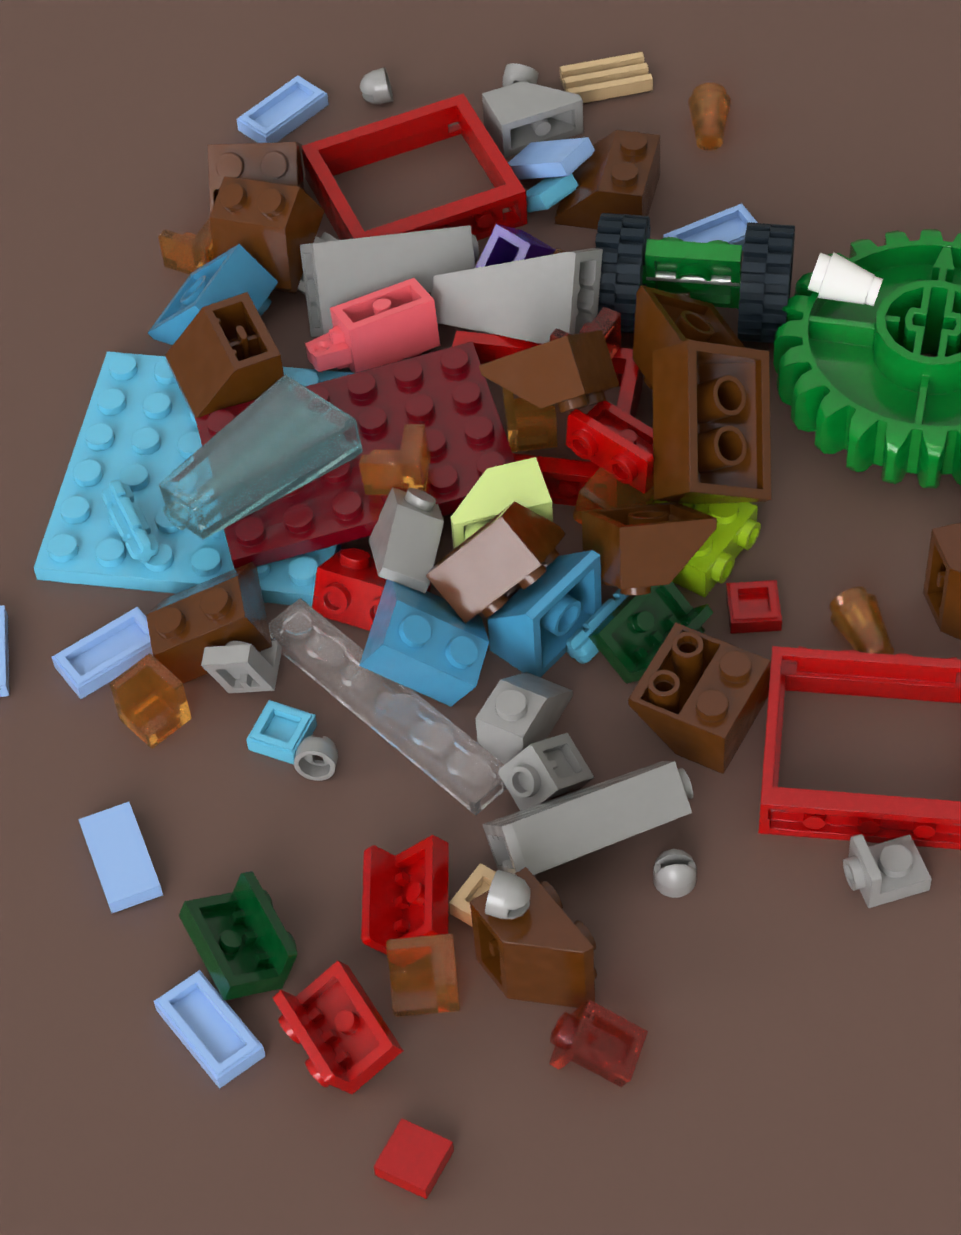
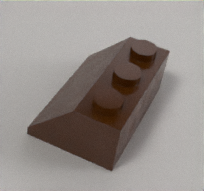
(711, 423)

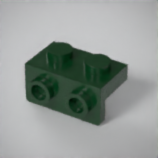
(641, 624)
(241, 939)

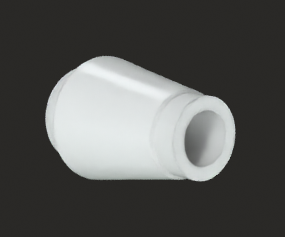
(843, 281)

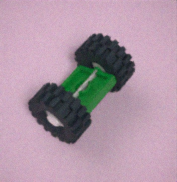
(706, 270)

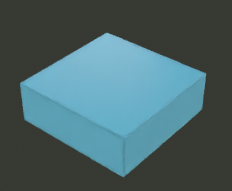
(549, 192)
(280, 731)

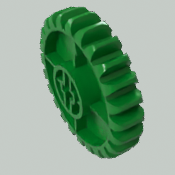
(862, 368)

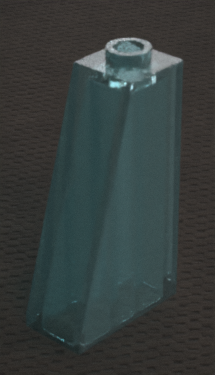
(259, 458)

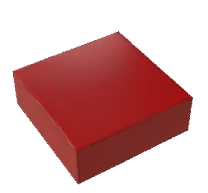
(753, 606)
(414, 1158)

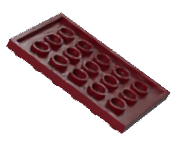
(429, 389)

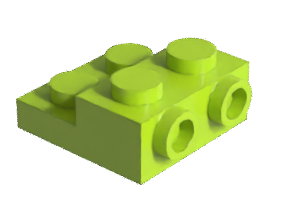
(716, 557)

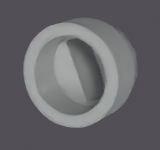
(518, 72)
(376, 87)
(305, 758)
(674, 873)
(507, 896)

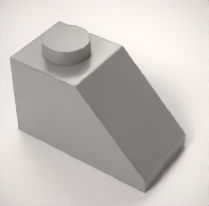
(530, 114)
(407, 538)
(519, 714)

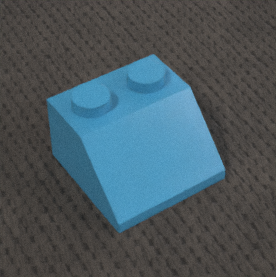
(213, 282)
(539, 620)
(425, 644)

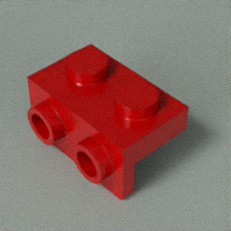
(614, 443)
(349, 588)
(405, 893)
(338, 1029)

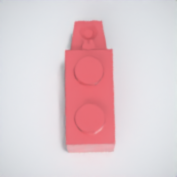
(377, 329)

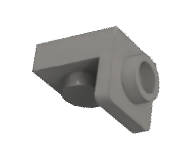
(241, 667)
(545, 771)
(885, 870)

